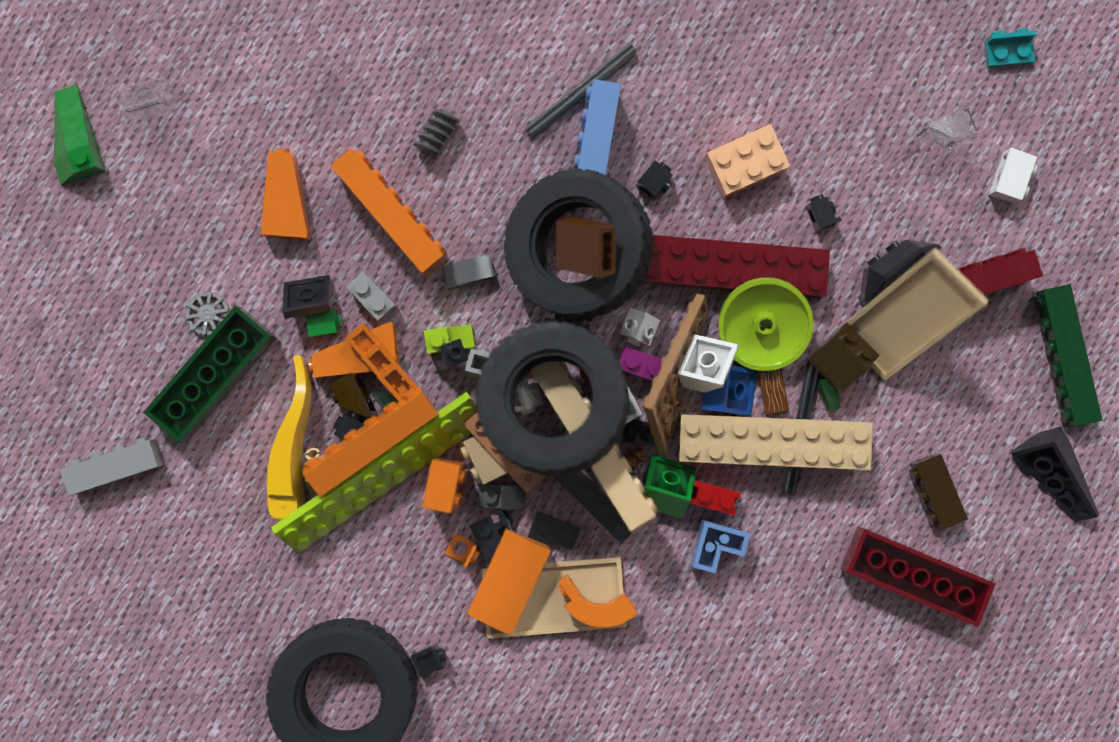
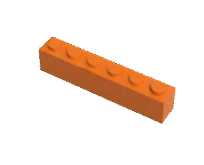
(370, 441)

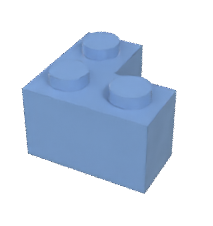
(713, 539)

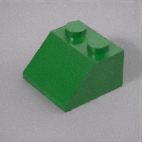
(669, 485)

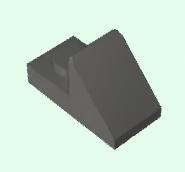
(501, 496)

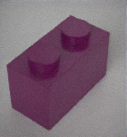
(640, 364)

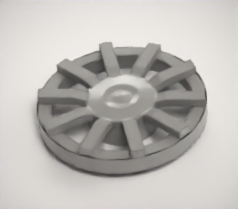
(206, 313)

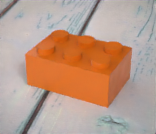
(444, 485)

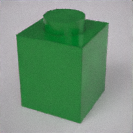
(324, 324)

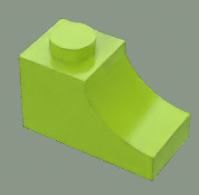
(440, 336)

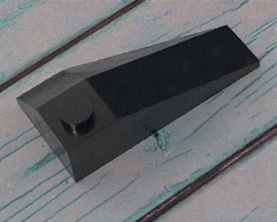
(1054, 465)

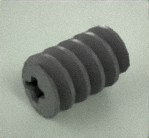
(435, 133)

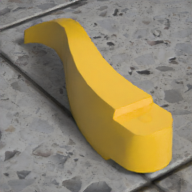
(284, 467)

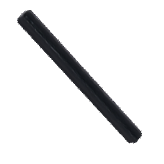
(804, 412)

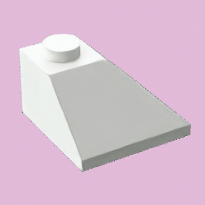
(706, 363)

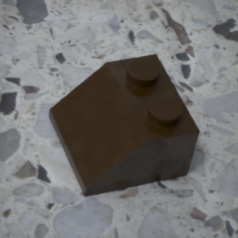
(843, 357)

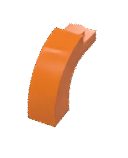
(596, 614)

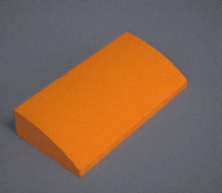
(509, 581)

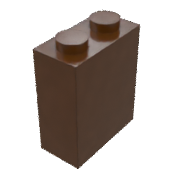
(586, 247)

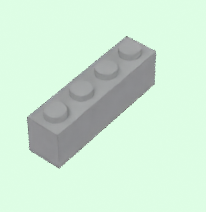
(111, 467)

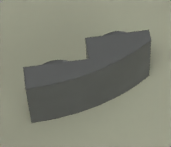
(468, 271)

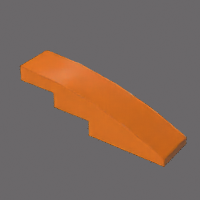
(380, 361)

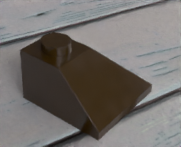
(353, 395)

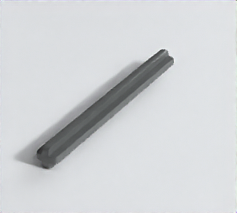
(579, 91)

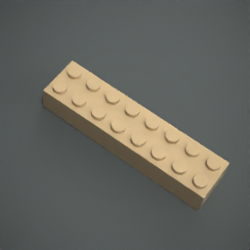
(776, 442)
(610, 470)

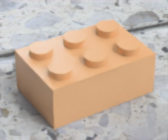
(747, 161)

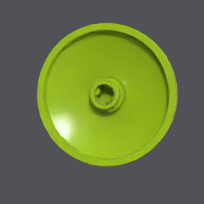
(767, 322)

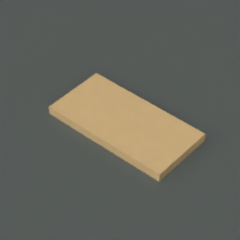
(916, 312)
(545, 611)

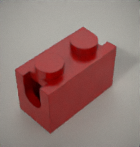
(714, 497)

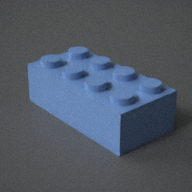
(597, 126)

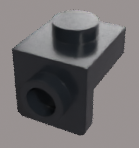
(429, 659)

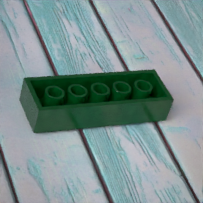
(209, 374)

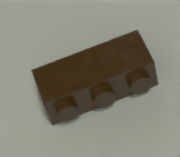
(937, 491)

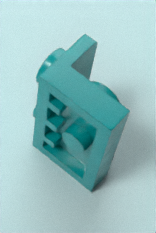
(1010, 48)

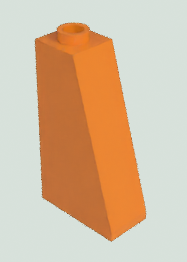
(284, 204)
(344, 359)

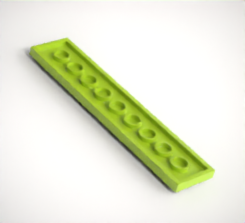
(377, 477)

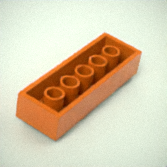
(387, 210)

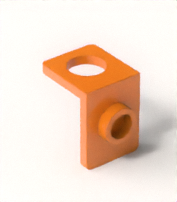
(470, 555)

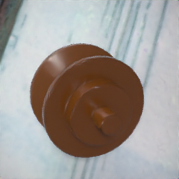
(635, 458)

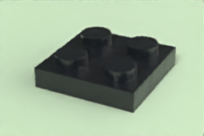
(307, 296)

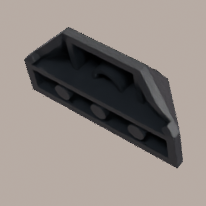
(891, 266)

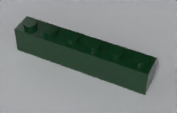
(1068, 356)

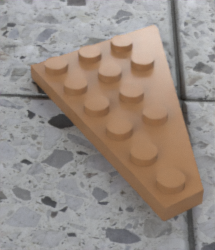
(664, 402)

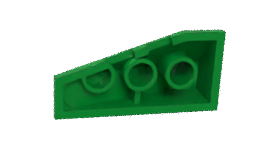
(74, 141)

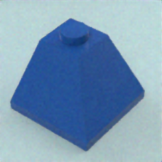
(735, 395)

